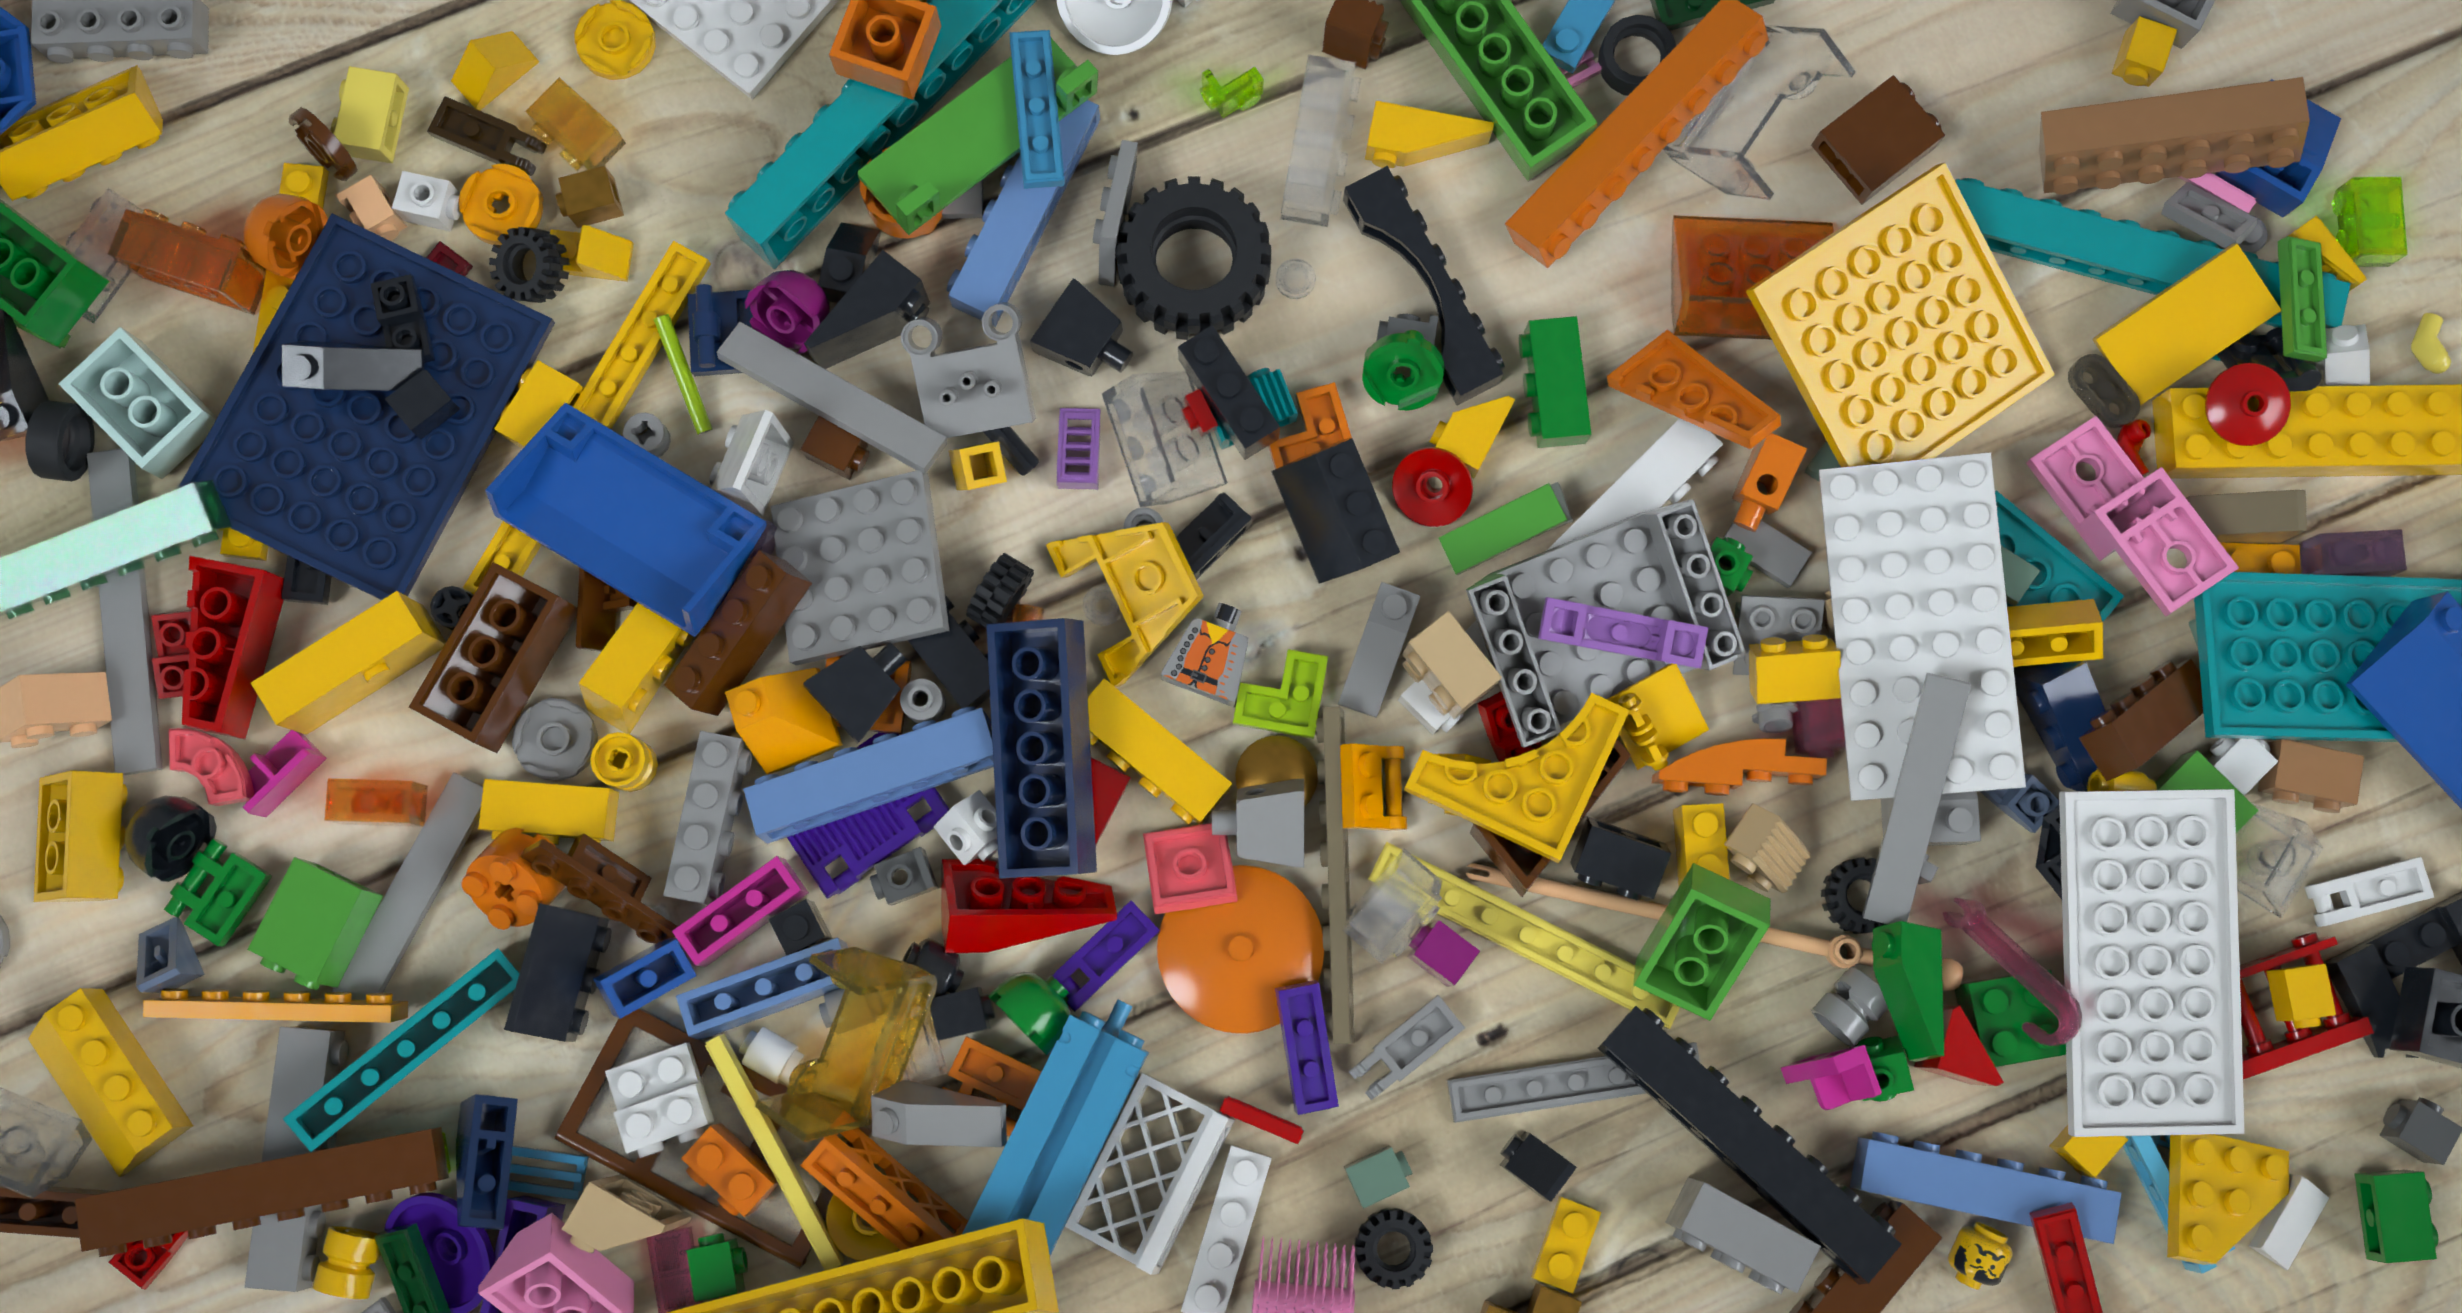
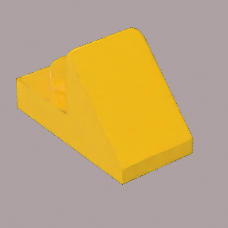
(596, 253)

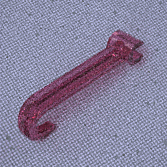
(2023, 969)

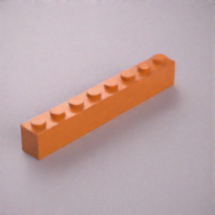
(1637, 131)

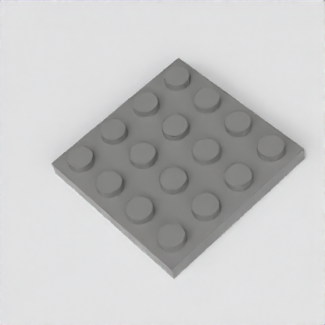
(868, 564)

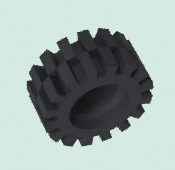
(510, 264)
(999, 591)
(1836, 895)
(1417, 1260)

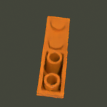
(1724, 764)

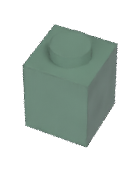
(1378, 1175)

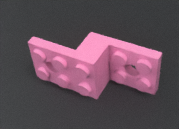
(2132, 515)

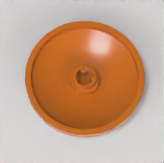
(1233, 955)

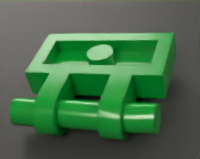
(226, 899)

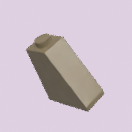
(2253, 516)

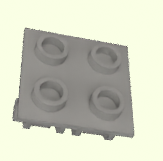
(1775, 617)

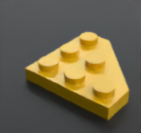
(2219, 1193)

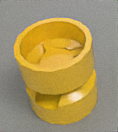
(624, 762)
(347, 1268)

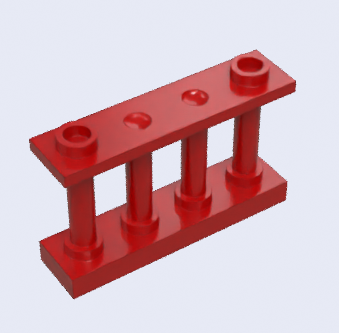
(2299, 1042)

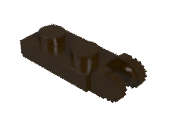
(482, 134)

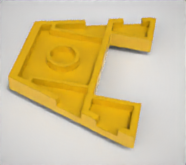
(1148, 584)

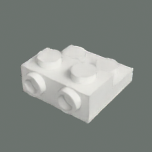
(659, 1100)

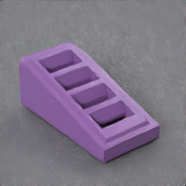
(1078, 480)

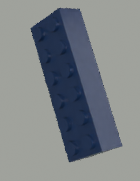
(1041, 748)

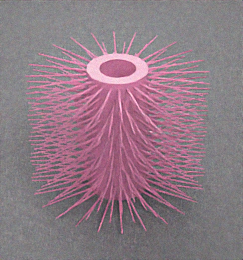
(1304, 1298)

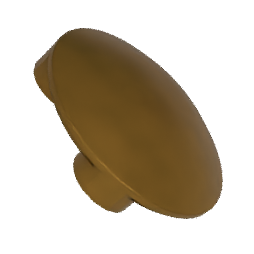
(1277, 760)

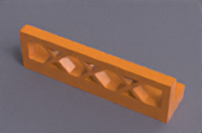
(880, 1197)

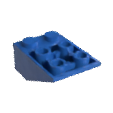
(2288, 186)

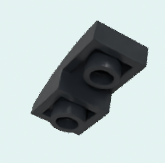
(402, 314)

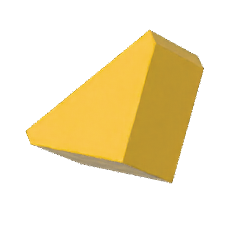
(491, 67)

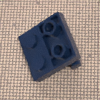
(710, 323)

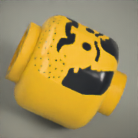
(1980, 1255)

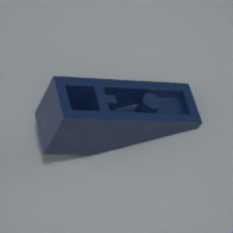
(484, 1160)

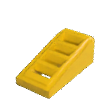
(2334, 257)

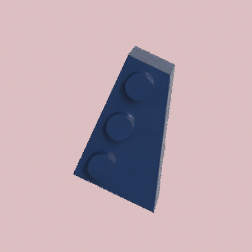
(2060, 705)

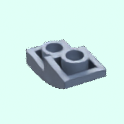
(2025, 804)

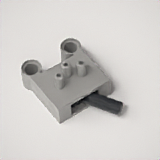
(976, 386)

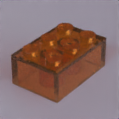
(189, 260)

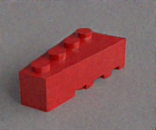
(227, 643)

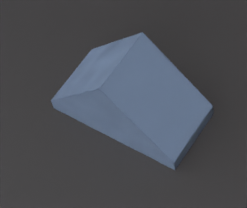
(166, 958)

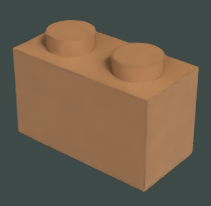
(2313, 775)

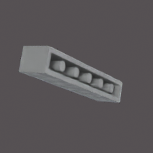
(285, 1251)

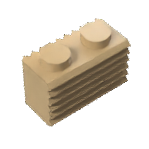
(1766, 849)

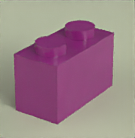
(1442, 952)

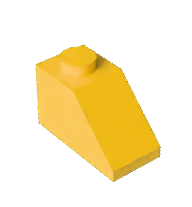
(1472, 431)

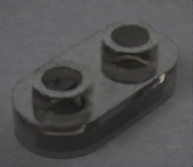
(2106, 389)

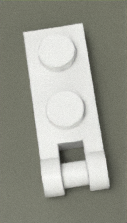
(2370, 891)

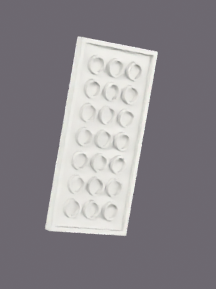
(1914, 596)
(2152, 962)

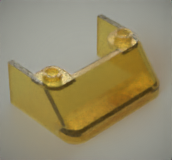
(864, 1048)

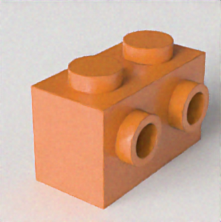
(730, 1170)

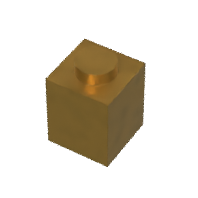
(589, 197)

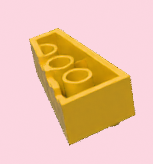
(632, 668)

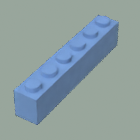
(1016, 225)
(871, 775)
(1980, 1188)

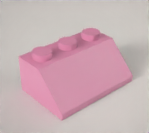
(551, 1275)

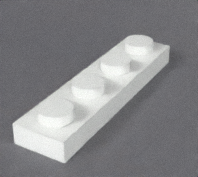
(1226, 1232)

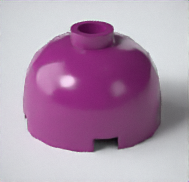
(787, 307)

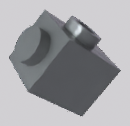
(2421, 1130)

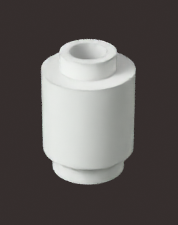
(770, 1055)

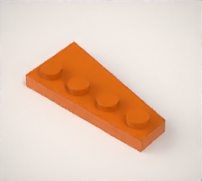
(1694, 389)

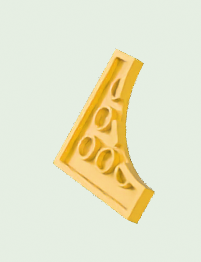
(1533, 795)

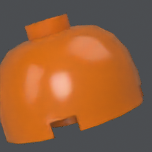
(283, 232)

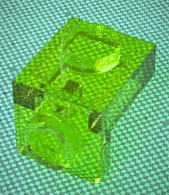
(1239, 93)

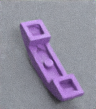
(1623, 632)

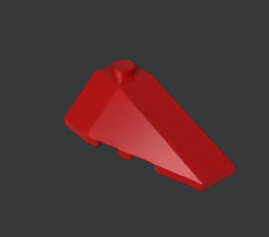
(995, 913)

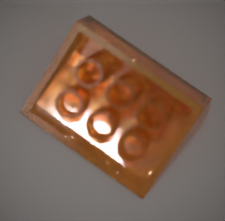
(1722, 259)

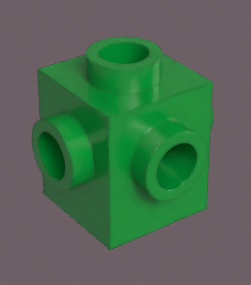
(1734, 556)
(1889, 1066)

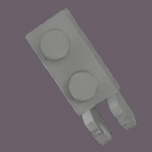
(1410, 1044)

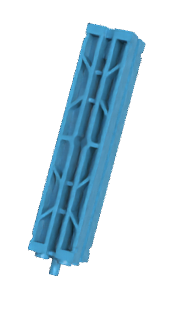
(1063, 1125)

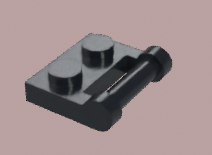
(2260, 350)

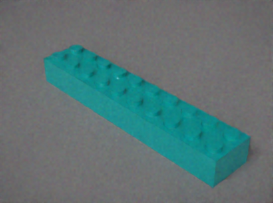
(864, 120)

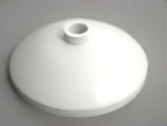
(1115, 25)

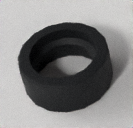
(1629, 26)
(59, 441)

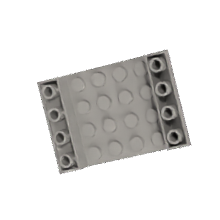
(1640, 566)

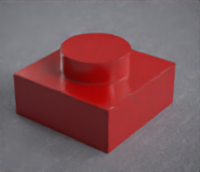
(1198, 414)

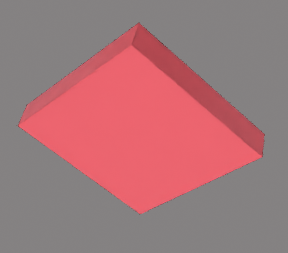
(1189, 868)

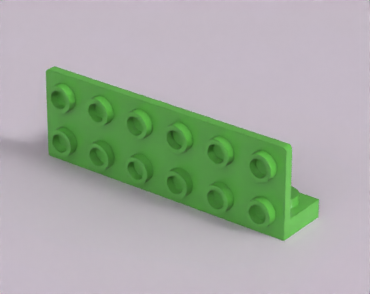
(964, 142)

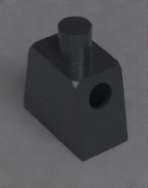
(1081, 333)
(857, 688)

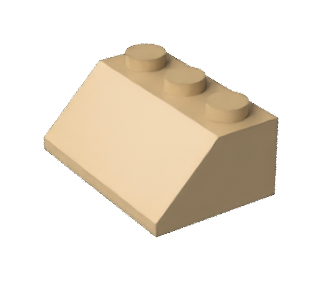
(619, 1212)

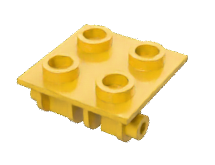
(1659, 717)

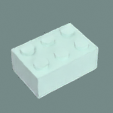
(139, 403)

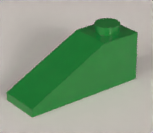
(1910, 978)

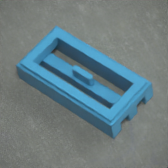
(577, 1177)

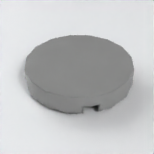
(554, 739)

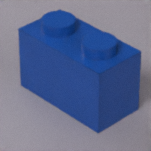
(644, 977)

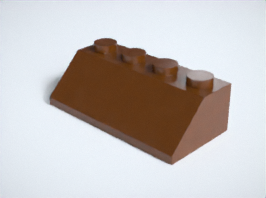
(494, 658)

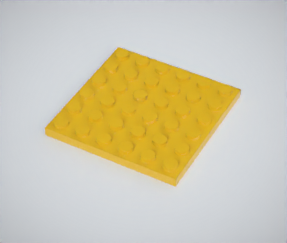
(1901, 328)

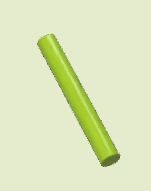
(683, 374)

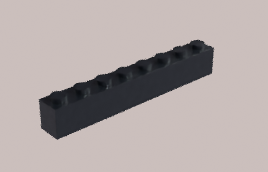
(1750, 1146)

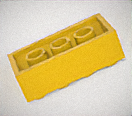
(78, 133)
(108, 1079)

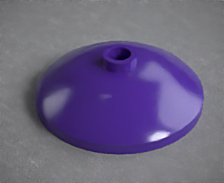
(457, 1253)

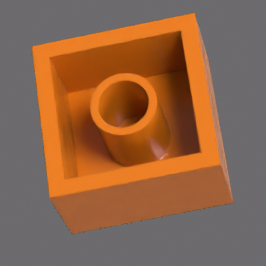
(886, 43)

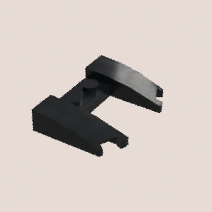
(2367, 970)

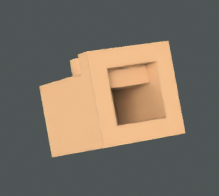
(372, 208)

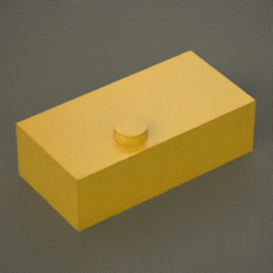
(349, 664)

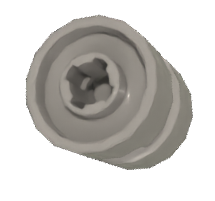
(1851, 1007)

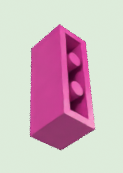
(740, 912)

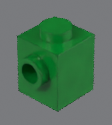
(716, 1267)

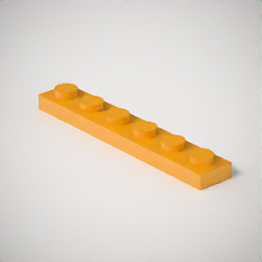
(259, 1006)

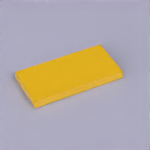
(2187, 323)

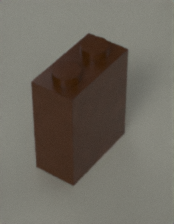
(1878, 139)

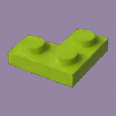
(1288, 709)

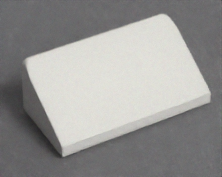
(2289, 1222)

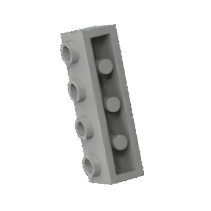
(119, 29)
(708, 818)

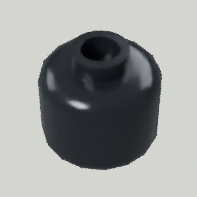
(944, 966)

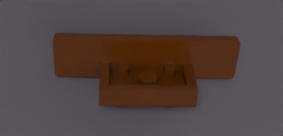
(597, 611)
(604, 880)

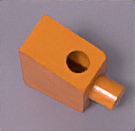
(1774, 465)

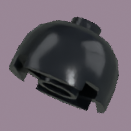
(167, 836)

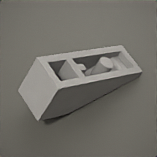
(1379, 649)
(937, 1117)

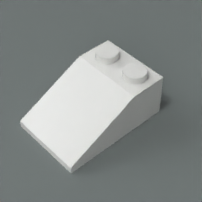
(752, 461)

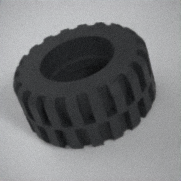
(1193, 208)

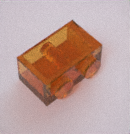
(376, 802)

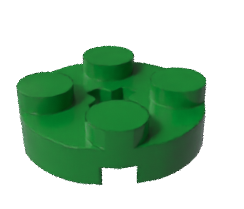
(1406, 350)

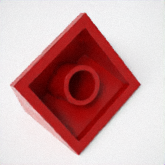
(1963, 1053)

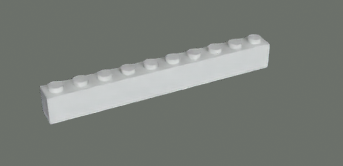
(1647, 485)

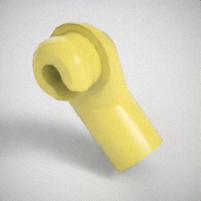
(2428, 347)

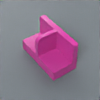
(281, 772)
(1836, 1076)

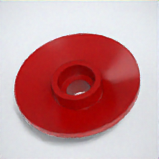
(2228, 408)
(1423, 502)

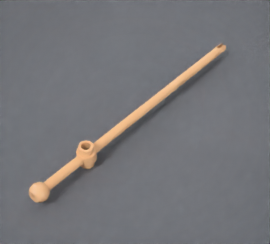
(1951, 970)

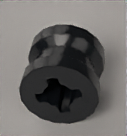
(447, 604)

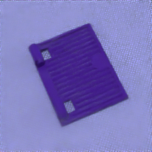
(864, 837)

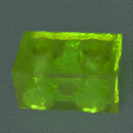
(2371, 220)

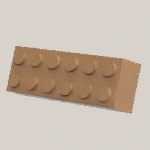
(2173, 136)

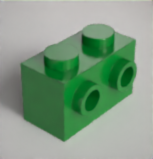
(2396, 1216)

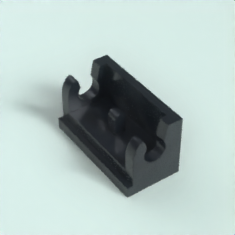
(1213, 533)

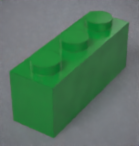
(1555, 382)

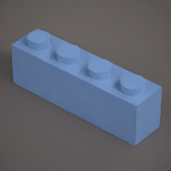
(756, 992)

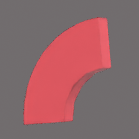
(213, 763)

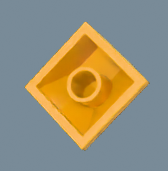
(782, 720)

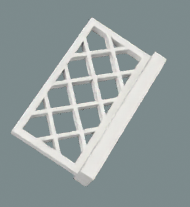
(1182, 1191)

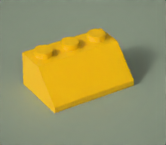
(79, 837)

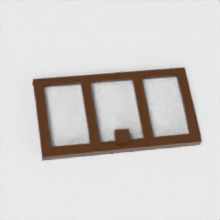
(594, 1133)

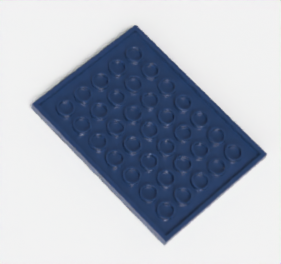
(338, 469)

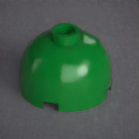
(1034, 1007)

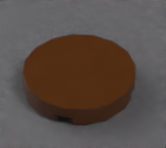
(322, 144)

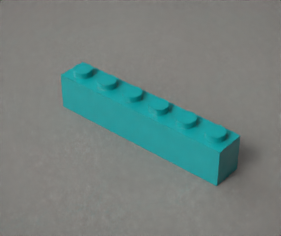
(403, 1050)

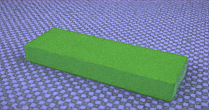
(2302, 299)
(1503, 529)

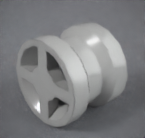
(654, 440)

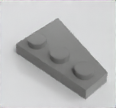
(1115, 202)

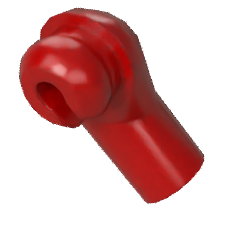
(2131, 440)

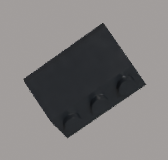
(1335, 511)
(558, 974)

